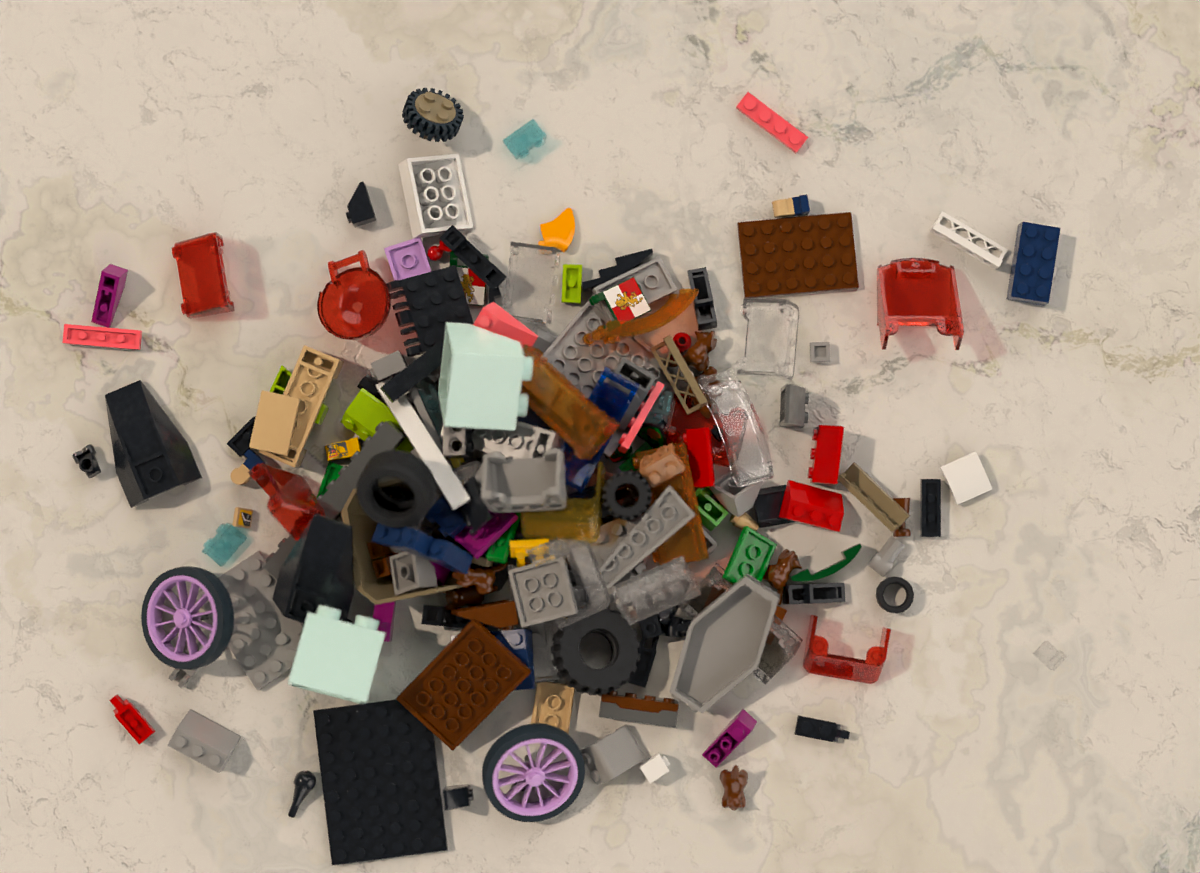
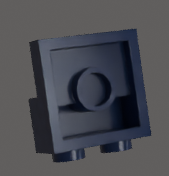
(449, 520)

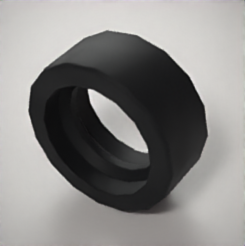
(894, 609)

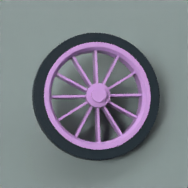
(187, 617)
(533, 772)

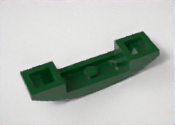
(848, 555)

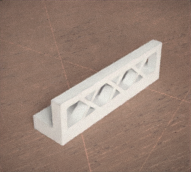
(966, 245)

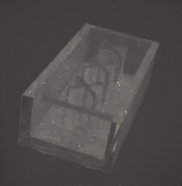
(655, 590)

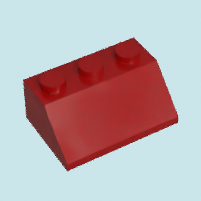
(826, 454)
(700, 456)
(812, 506)

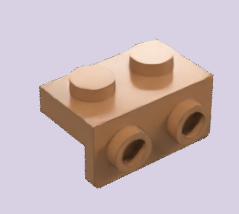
(661, 465)

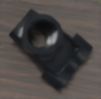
(85, 459)

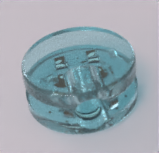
(430, 401)

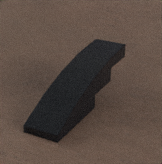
(623, 265)

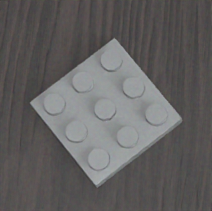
(543, 592)

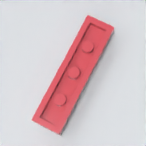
(771, 122)
(102, 337)
(636, 423)

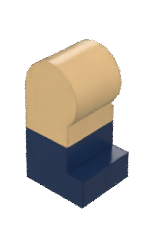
(791, 207)
(240, 475)

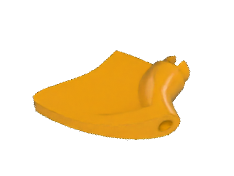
(559, 231)

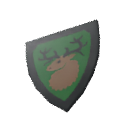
(653, 434)

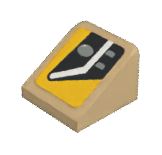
(242, 517)

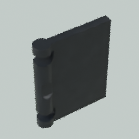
(475, 511)

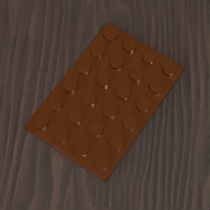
(797, 255)
(463, 684)

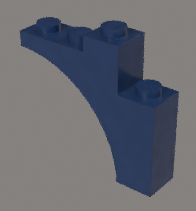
(424, 546)

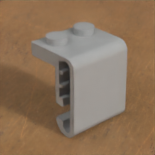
(612, 755)

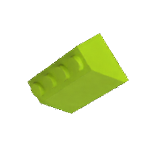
(366, 414)

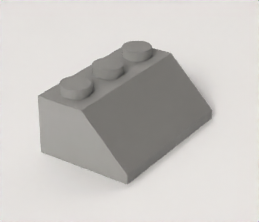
(204, 741)

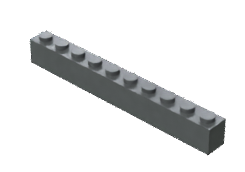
(332, 502)

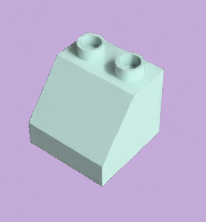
(482, 378)
(337, 655)

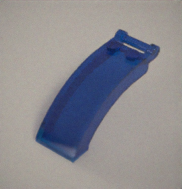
(612, 402)

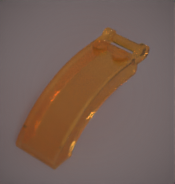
(630, 329)

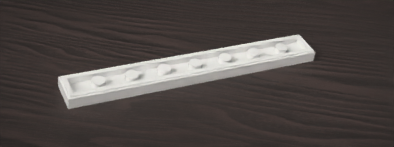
(426, 449)

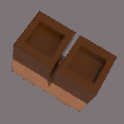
(382, 566)

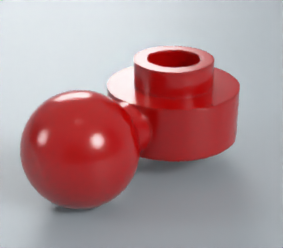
(435, 252)
(681, 347)

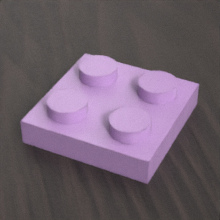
(407, 259)

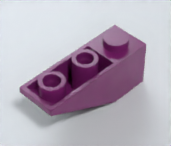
(730, 738)

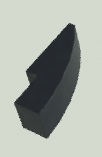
(703, 302)
(814, 593)

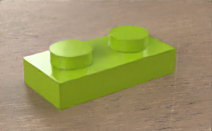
(571, 283)

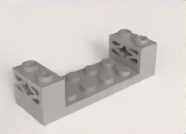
(391, 366)
(520, 443)

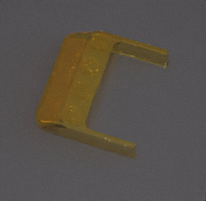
(575, 522)

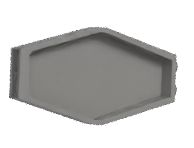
(724, 643)

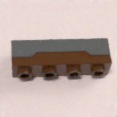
(639, 710)

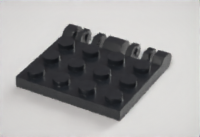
(431, 302)

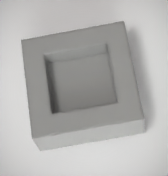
(819, 351)

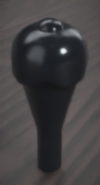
(304, 782)

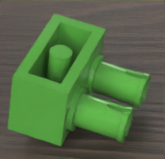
(710, 511)

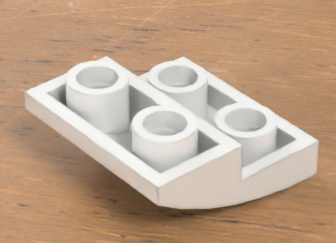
(966, 478)

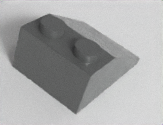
(793, 406)

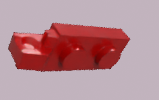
(131, 719)

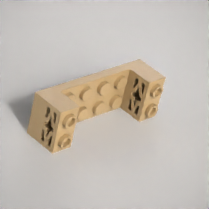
(309, 383)

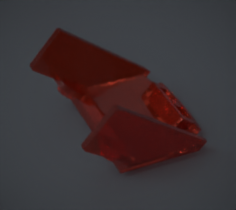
(918, 295)

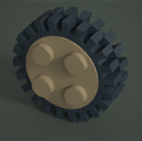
(432, 115)

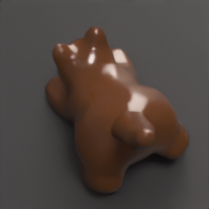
(698, 354)
(778, 574)
(480, 577)
(464, 596)
(734, 785)

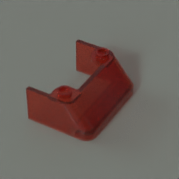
(819, 662)

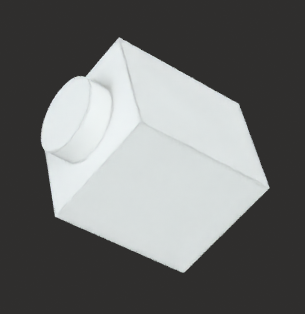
(655, 767)

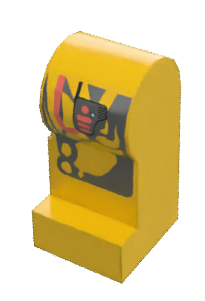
(343, 449)

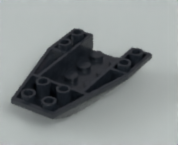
(146, 445)
(317, 571)

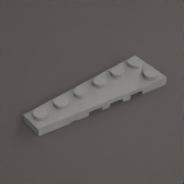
(654, 528)

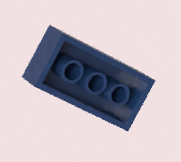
(1033, 263)

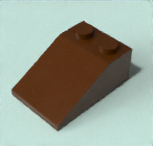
(497, 613)

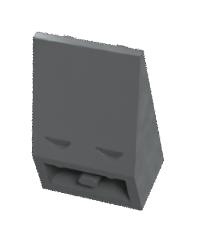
(634, 374)

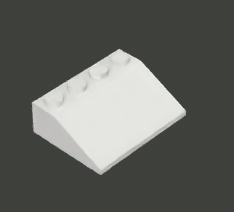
(435, 194)

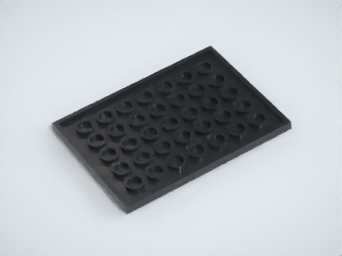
(379, 782)

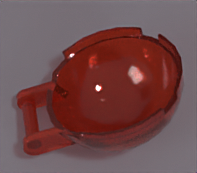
(354, 301)

